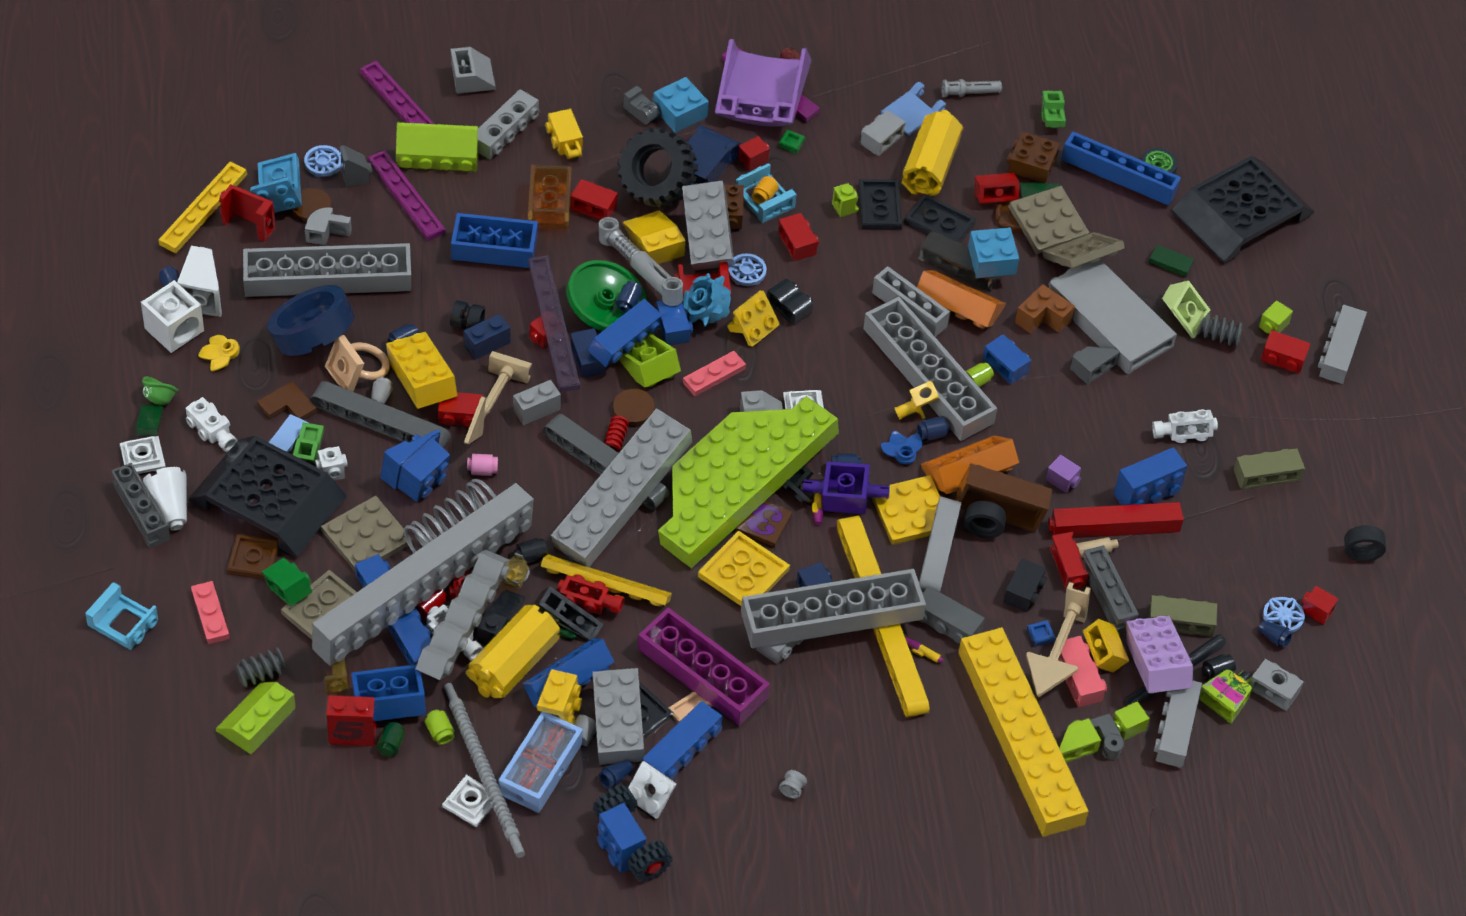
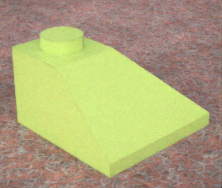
(1186, 306)

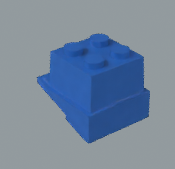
(416, 465)

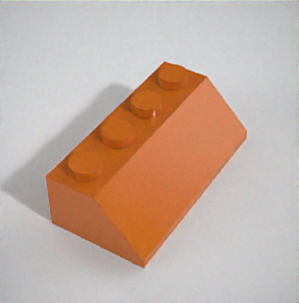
(961, 298)
(992, 453)

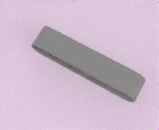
(939, 544)

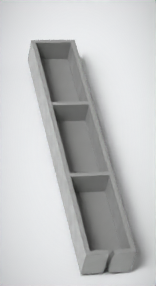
(421, 575)

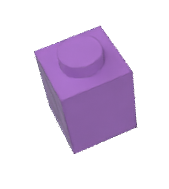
(1063, 474)

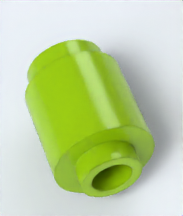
(981, 373)
(439, 727)

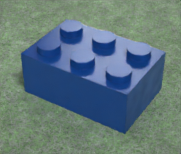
(1151, 479)
(395, 689)

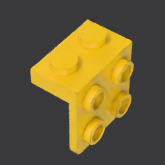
(561, 696)

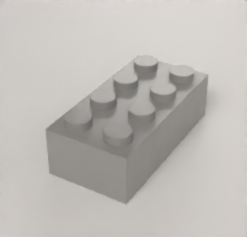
(708, 225)
(618, 716)

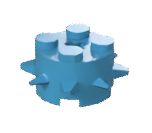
(707, 300)

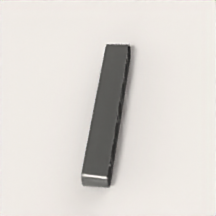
(373, 414)
(592, 452)

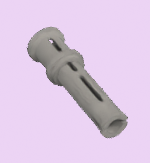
(961, 87)

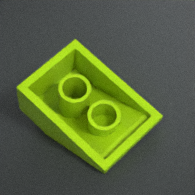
(651, 361)

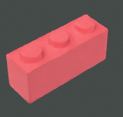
(1086, 683)

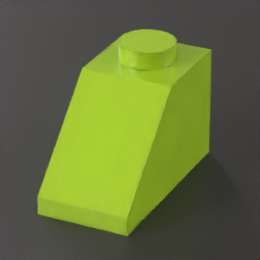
(1079, 740)

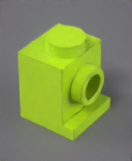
(845, 200)

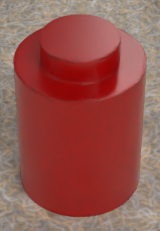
(437, 599)

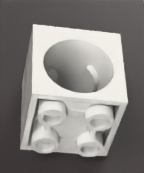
(172, 316)

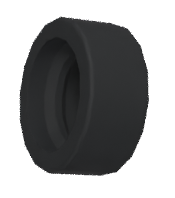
(987, 510)
(1361, 534)

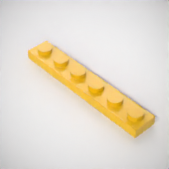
(201, 208)
(614, 583)

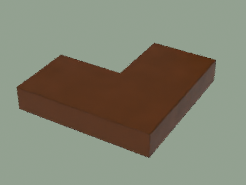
(289, 398)

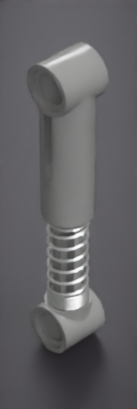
(669, 287)

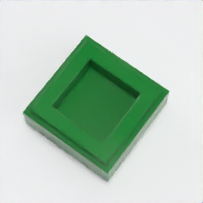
(791, 141)

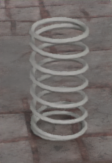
(472, 499)

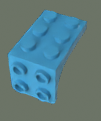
(280, 182)

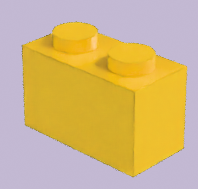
(1105, 645)

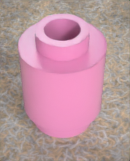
(482, 464)

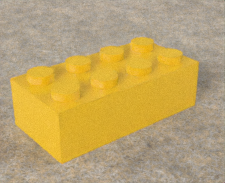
(421, 369)

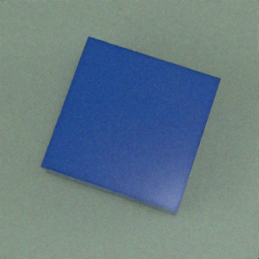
(1041, 633)

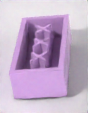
(1159, 654)

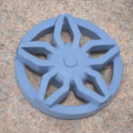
(323, 161)
(747, 270)
(1284, 614)

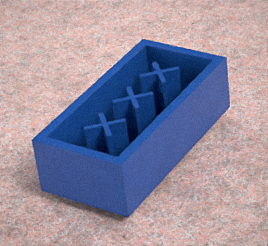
(494, 240)

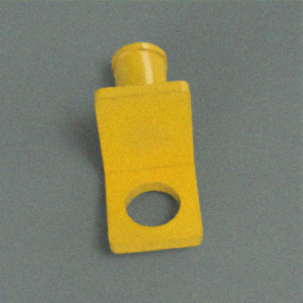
(917, 401)

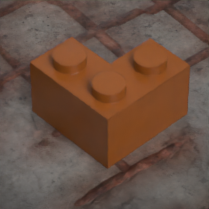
(1044, 307)

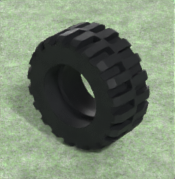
(634, 160)

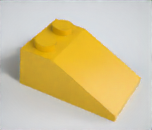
(656, 236)

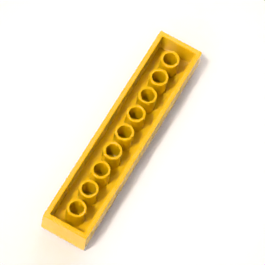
(1023, 732)

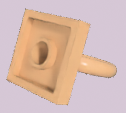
(347, 366)

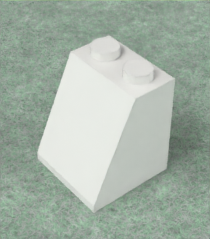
(200, 280)

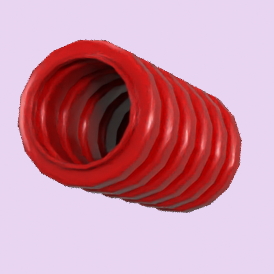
(616, 432)

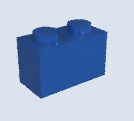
(674, 323)
(1007, 359)

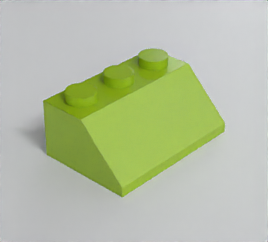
(258, 716)

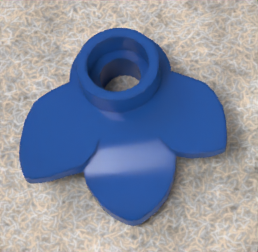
(900, 446)

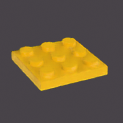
(909, 509)
(743, 569)

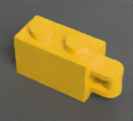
(565, 133)

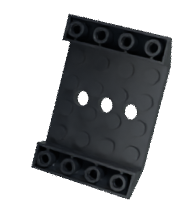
(1225, 220)
(289, 510)

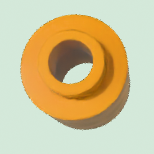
(765, 190)

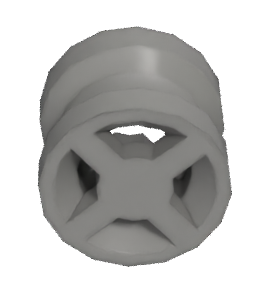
(793, 783)

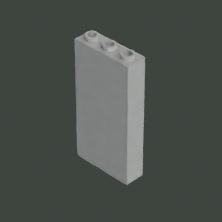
(1114, 314)

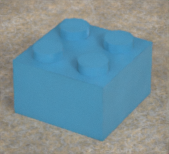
(681, 104)
(993, 252)

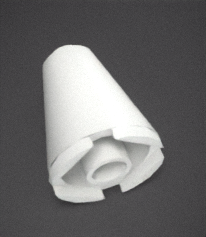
(169, 493)

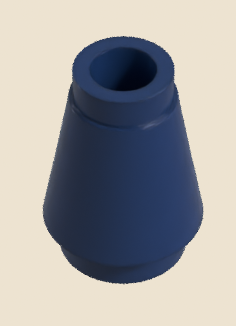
(1276, 633)
(614, 774)

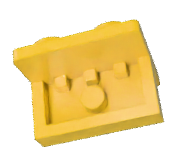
(754, 319)

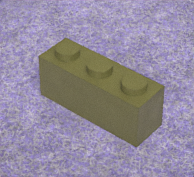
(1269, 468)
(1187, 615)

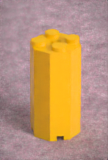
(932, 153)
(513, 652)

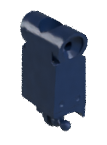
(712, 154)

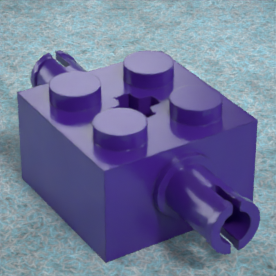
(846, 487)

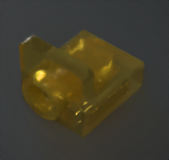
(337, 681)

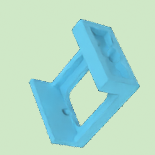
(776, 206)
(109, 606)

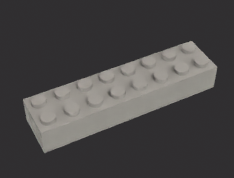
(347, 266)
(923, 360)
(621, 488)
(832, 608)

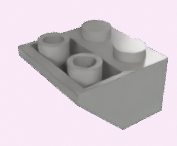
(471, 70)

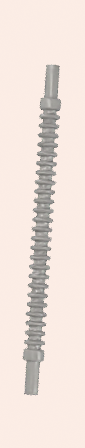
(483, 768)

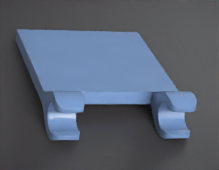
(912, 109)

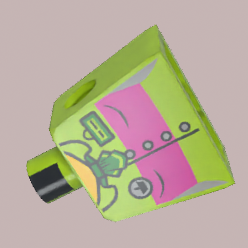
(1227, 693)

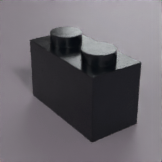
(1025, 585)

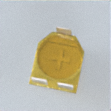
(518, 571)

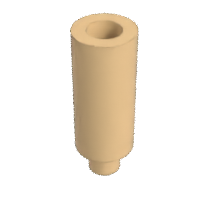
(1109, 545)

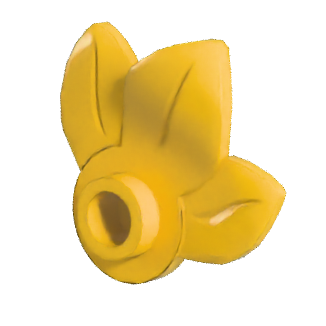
(219, 351)

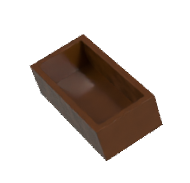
(1021, 500)

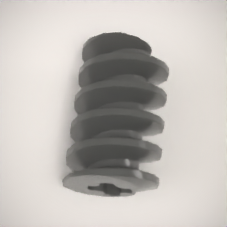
(1220, 329)
(260, 667)

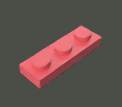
(714, 373)
(210, 612)

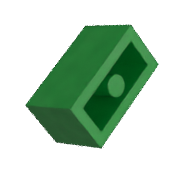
(287, 581)

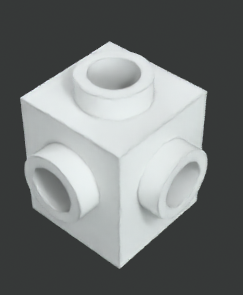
(332, 462)

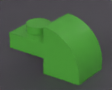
(1053, 109)
(309, 442)

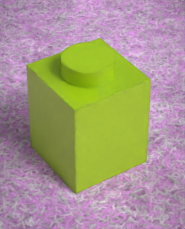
(1275, 318)
(1131, 720)

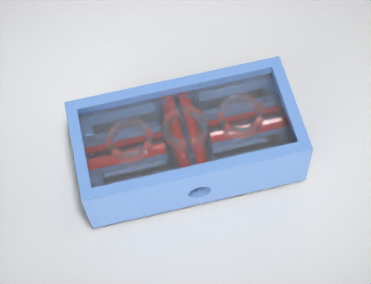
(540, 761)

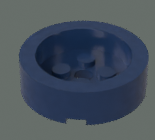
(310, 319)

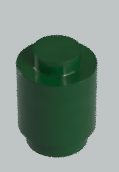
(391, 739)

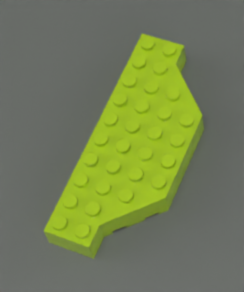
(738, 471)

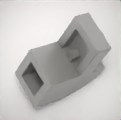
(324, 222)

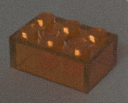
(550, 195)

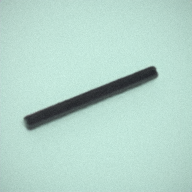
(1196, 657)

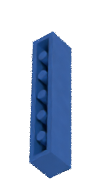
(1121, 168)
(408, 629)

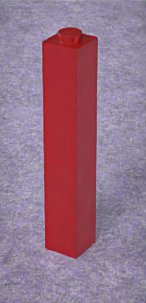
(1117, 520)

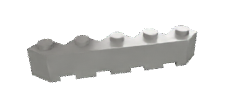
(463, 615)

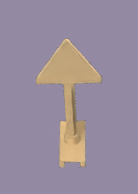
(507, 369)
(1049, 671)

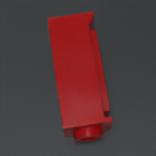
(1068, 560)

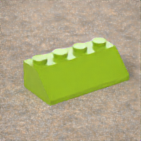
(437, 146)

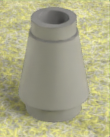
(381, 390)

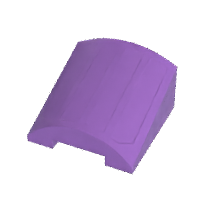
(761, 87)

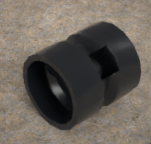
(475, 314)

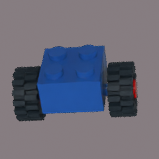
(625, 839)

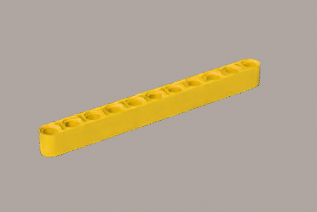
(890, 637)

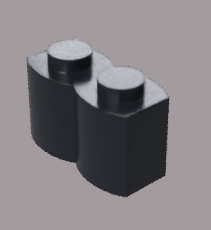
(790, 301)

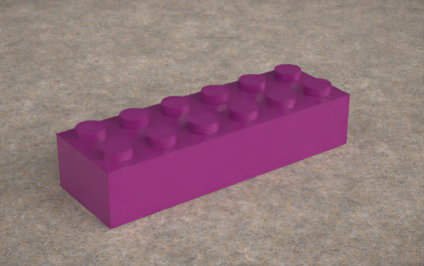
(703, 666)

